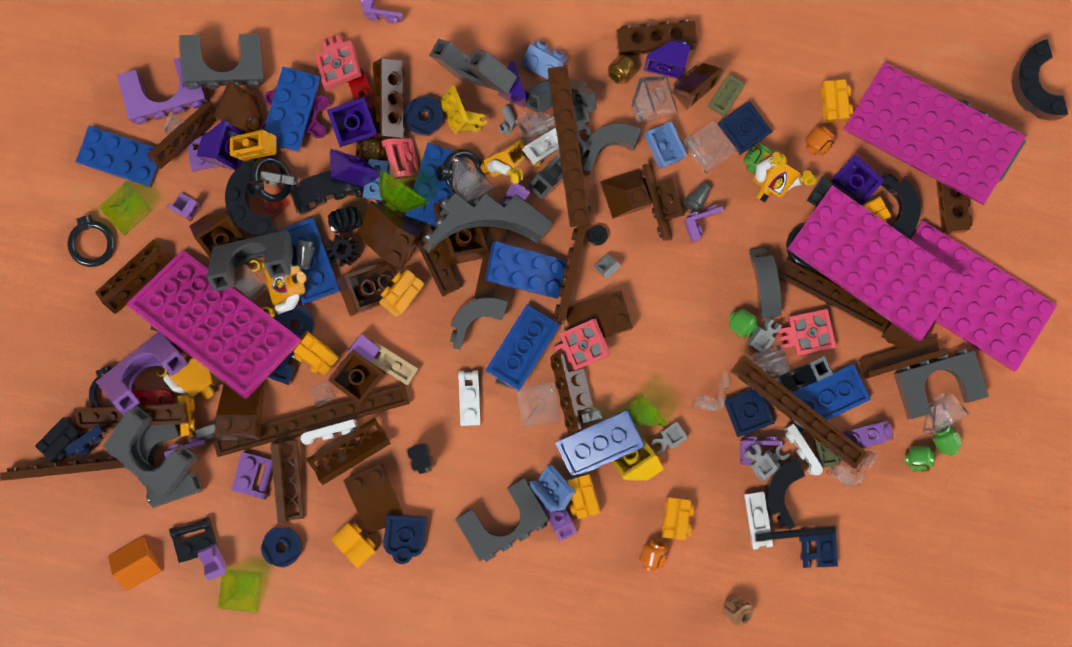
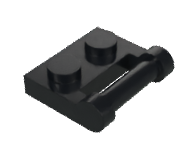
(189, 548)

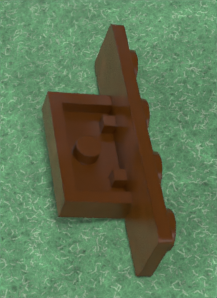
(664, 199)
(483, 287)
(572, 390)

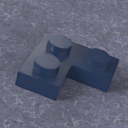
(84, 445)

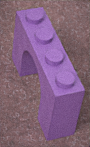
(142, 109)
(118, 380)

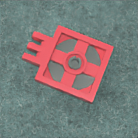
(337, 62)
(809, 333)
(583, 344)

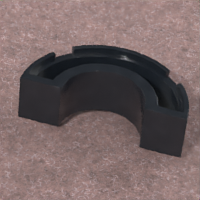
(1028, 88)
(320, 188)
(239, 207)

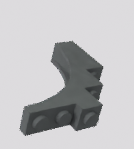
(485, 212)

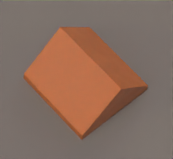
(134, 564)

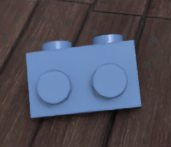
(540, 57)
(665, 145)
(372, 190)
(552, 489)

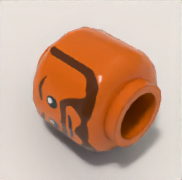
(820, 141)
(653, 555)

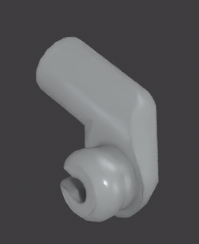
(509, 121)

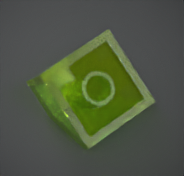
(398, 195)
(125, 208)
(645, 413)
(240, 590)

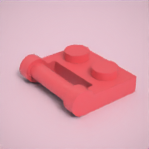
(406, 157)

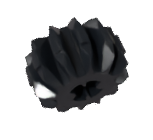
(344, 219)
(335, 249)

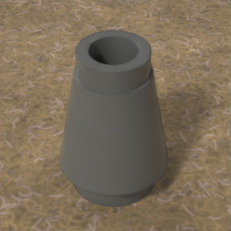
(697, 197)
(304, 253)

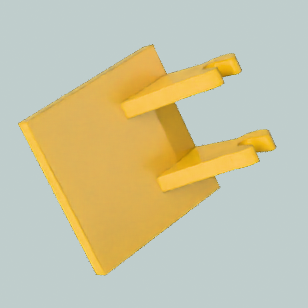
(458, 118)

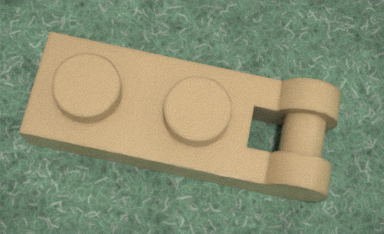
(394, 365)

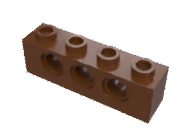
(627, 46)
(382, 90)
(947, 202)

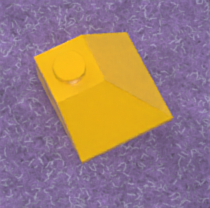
(638, 464)

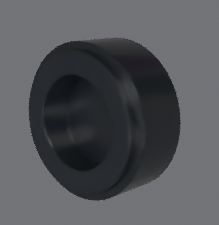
(597, 235)

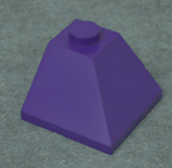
(668, 59)
(352, 122)
(216, 146)

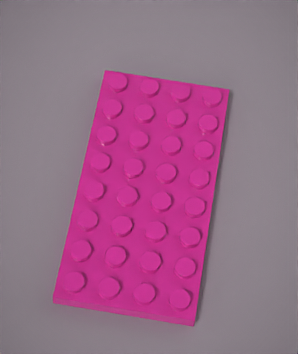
(934, 133)
(875, 263)
(988, 304)
(214, 328)

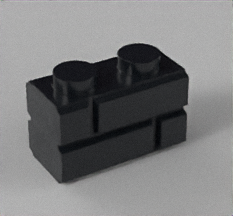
(58, 438)
(420, 458)

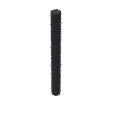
(795, 533)

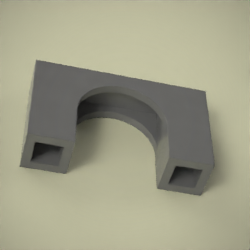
(477, 69)
(197, 74)
(228, 258)
(962, 366)
(149, 442)
(125, 447)
(485, 543)

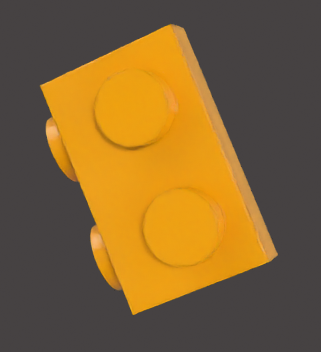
(189, 428)

